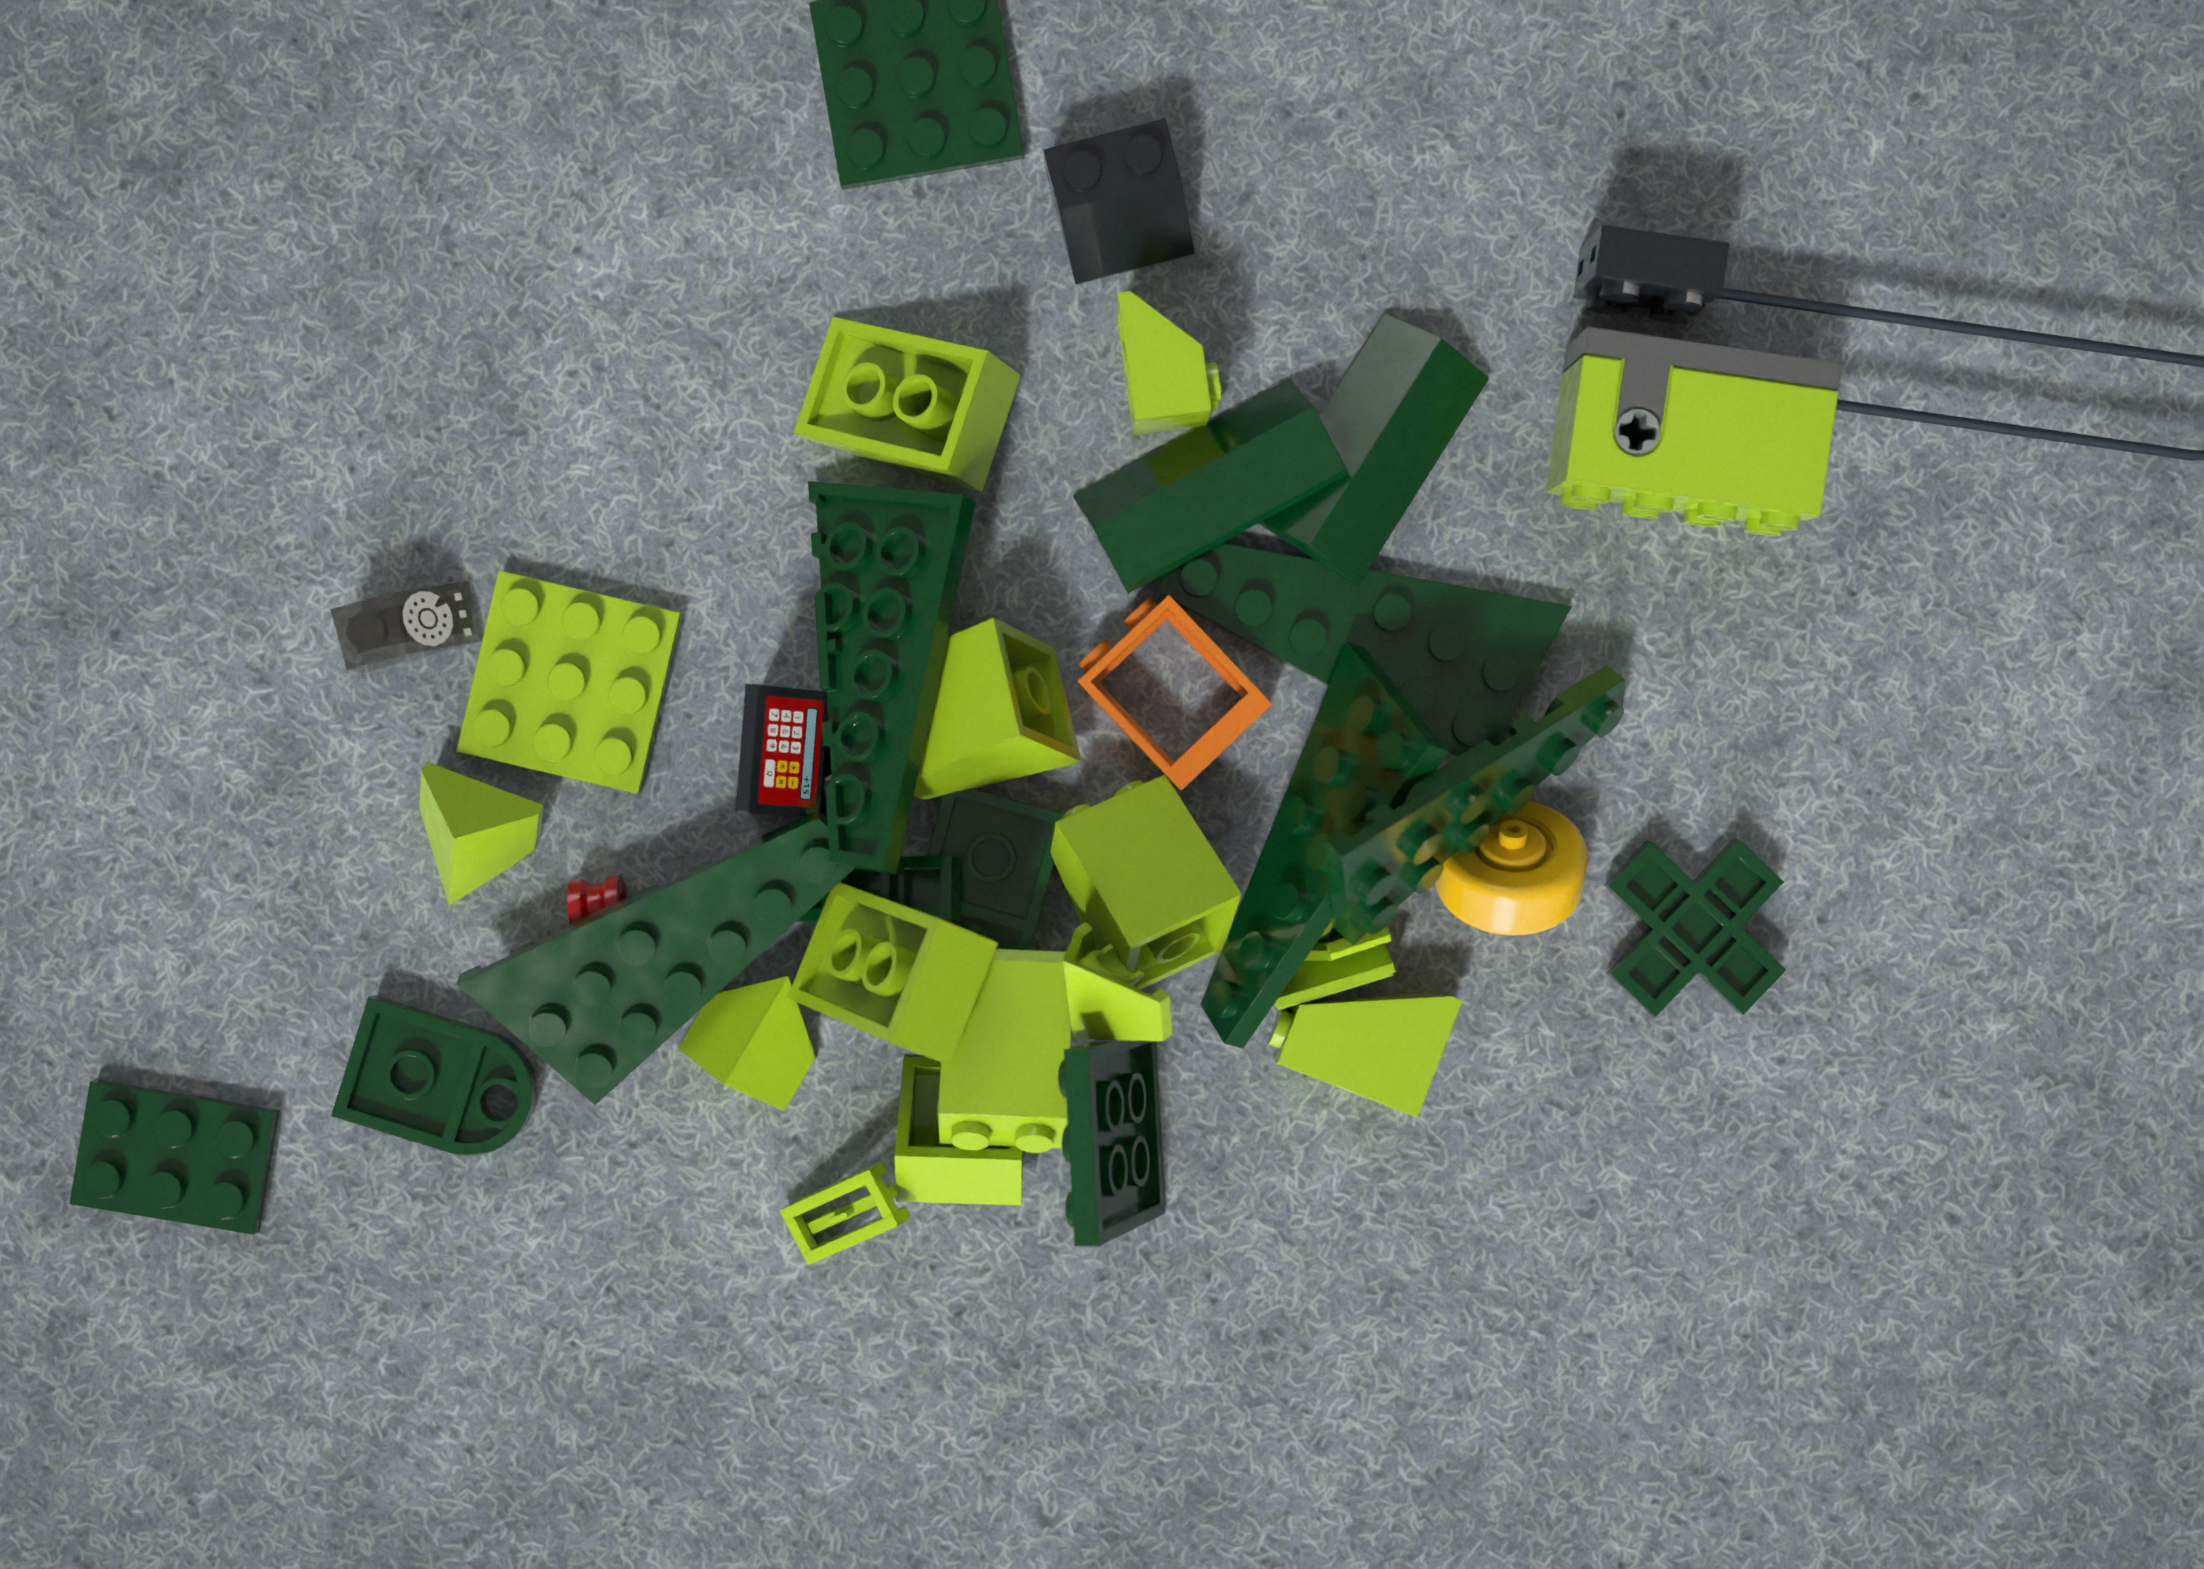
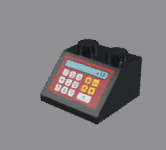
(783, 752)

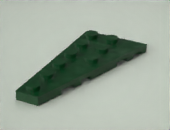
(881, 639)
(1458, 803)
(644, 966)

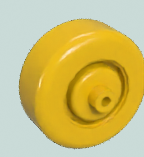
(1521, 875)

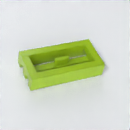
(879, 1196)

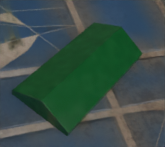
(1390, 430)
(1211, 485)

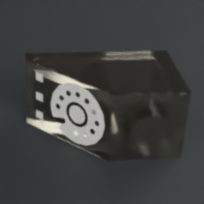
(406, 626)

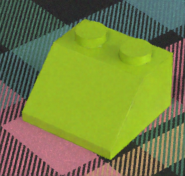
(1163, 371)
(941, 1171)

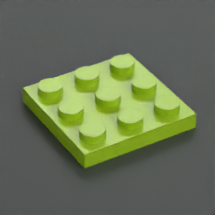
(569, 682)

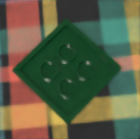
(915, 87)
(1112, 1138)

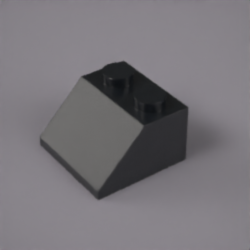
(1119, 201)

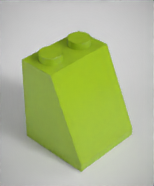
(995, 712)
(1146, 879)
(1008, 1063)

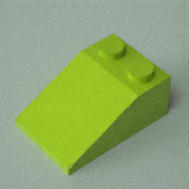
(908, 402)
(893, 972)

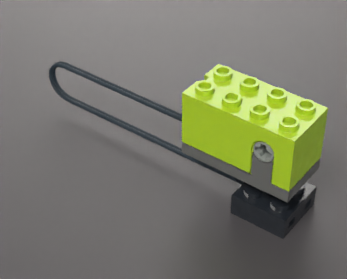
(1722, 424)

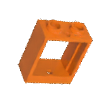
(1218, 737)

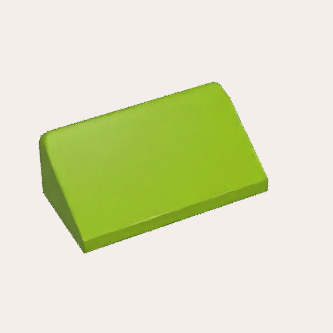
(1325, 978)

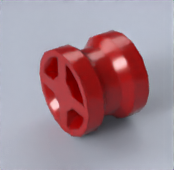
(588, 898)

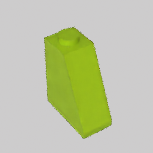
(1369, 1044)

